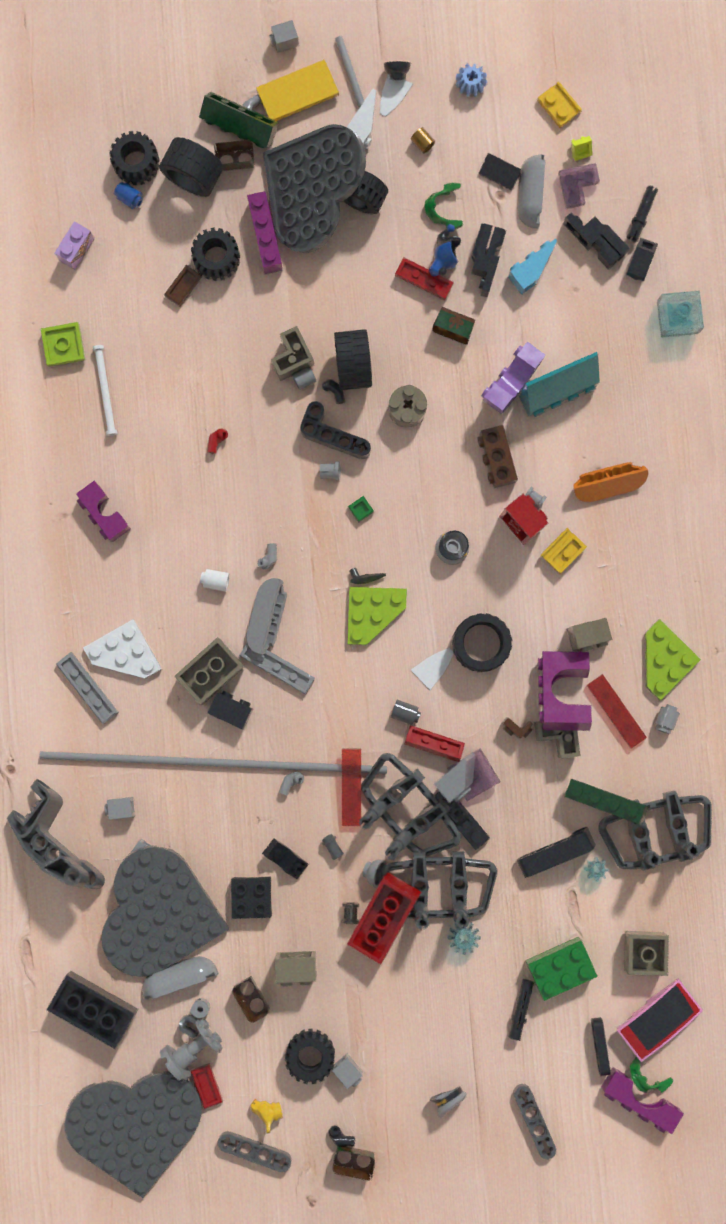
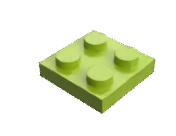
(63, 344)

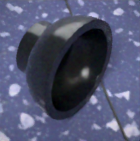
(397, 69)

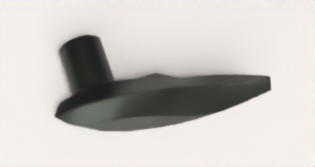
(366, 578)

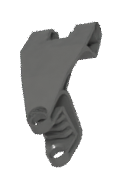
(34, 828)

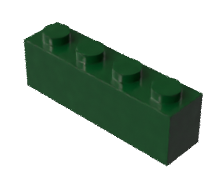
(238, 120)
(606, 801)

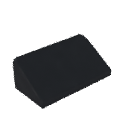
(500, 171)

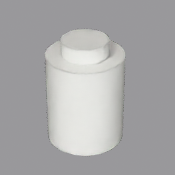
(215, 580)

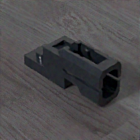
(600, 237)
(486, 264)
(465, 822)

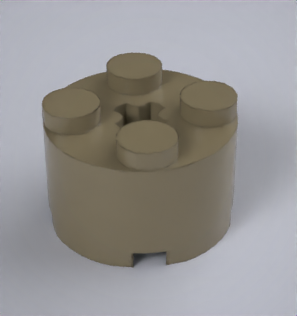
(407, 395)

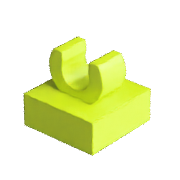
(582, 148)

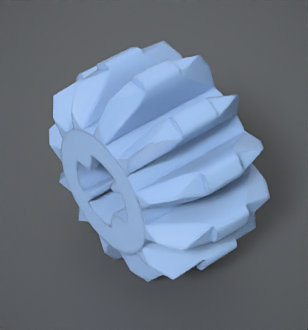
(467, 73)

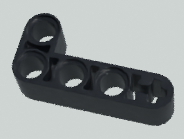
(337, 435)
(557, 853)

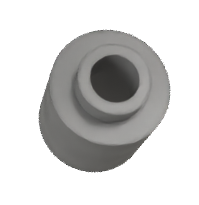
(667, 719)

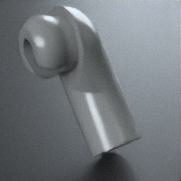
(252, 102)
(269, 559)
(291, 780)

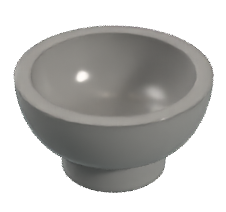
(372, 872)

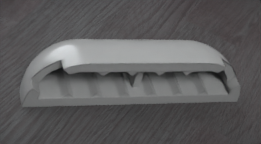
(531, 191)
(266, 615)
(178, 977)

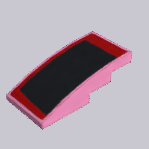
(659, 1020)

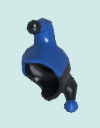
(445, 252)

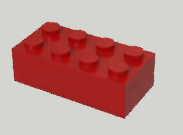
(384, 918)

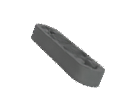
(534, 1121)
(253, 1155)

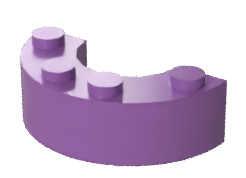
(513, 378)

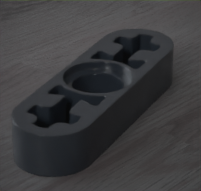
(600, 1046)

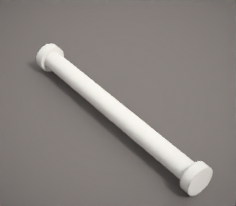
(98, 349)

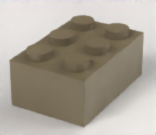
(209, 671)

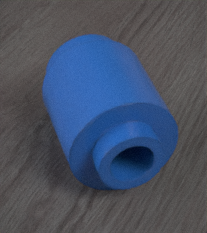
(128, 195)

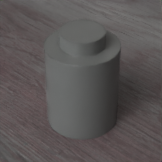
(405, 712)

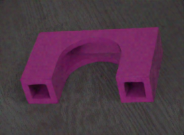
(554, 713)

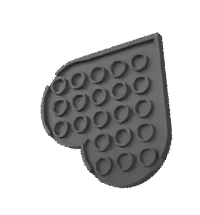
(309, 182)
(159, 913)
(133, 1129)

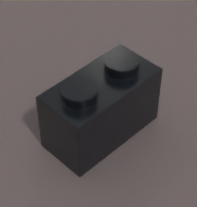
(230, 710)

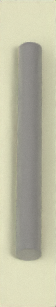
(350, 71)

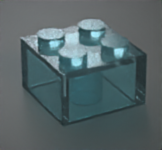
(680, 313)

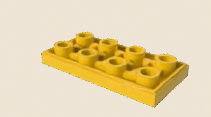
(297, 91)

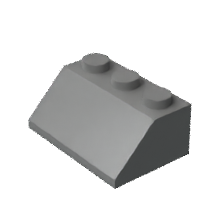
(457, 781)

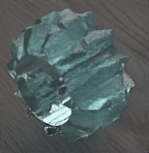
(465, 944)

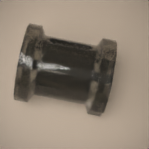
(350, 912)

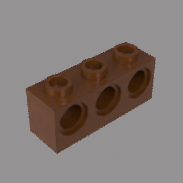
(502, 448)

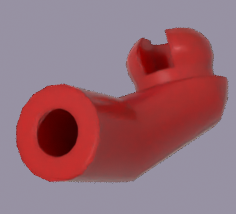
(216, 438)

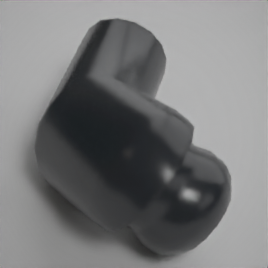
(331, 385)
(339, 1138)

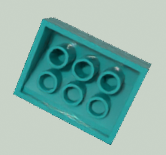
(561, 385)

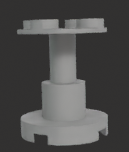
(180, 1059)

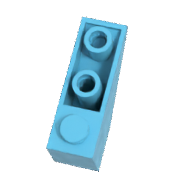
(528, 272)

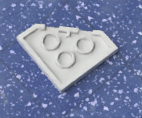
(124, 652)

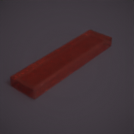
(616, 711)
(351, 786)

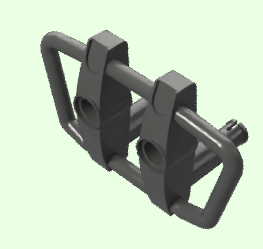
(415, 827)
(684, 848)
(458, 893)

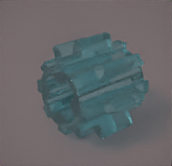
(590, 869)

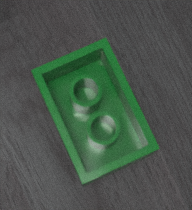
(561, 968)

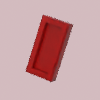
(206, 1086)

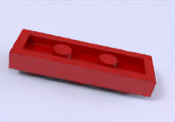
(421, 278)
(434, 743)

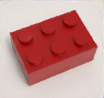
(524, 518)

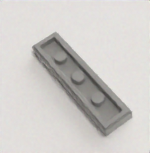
(279, 668)
(87, 688)

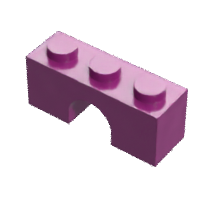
(92, 498)

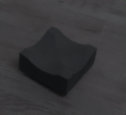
(251, 897)

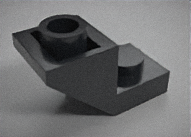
(642, 259)
(285, 858)

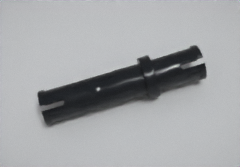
(639, 220)
(515, 1032)

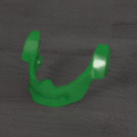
(430, 206)
(641, 1081)

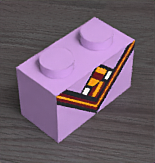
(74, 245)

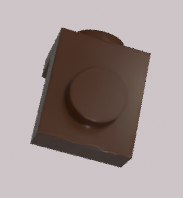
(511, 728)

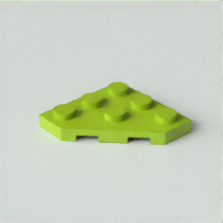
(372, 611)
(666, 659)

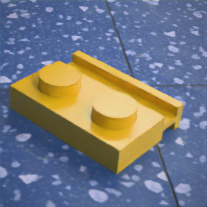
(559, 104)
(563, 551)

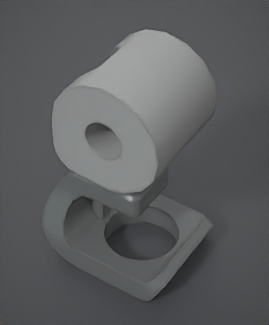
(199, 1010)

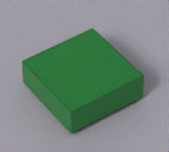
(361, 509)

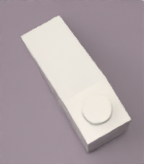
(363, 119)

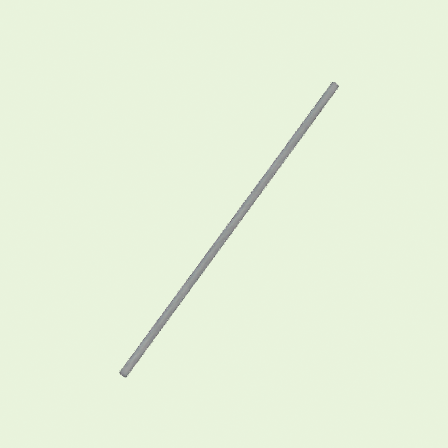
(201, 762)

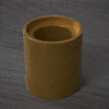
(423, 140)

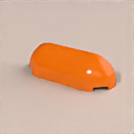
(610, 482)

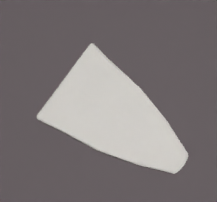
(393, 94)
(433, 667)

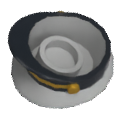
(452, 547)
(448, 1100)

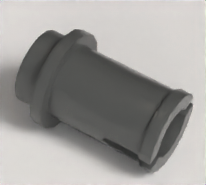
(332, 846)

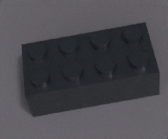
(92, 1009)

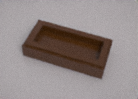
(183, 285)

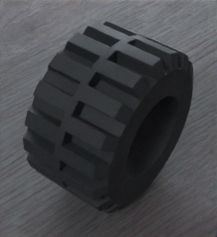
(134, 143)
(369, 195)
(208, 241)
(305, 1072)

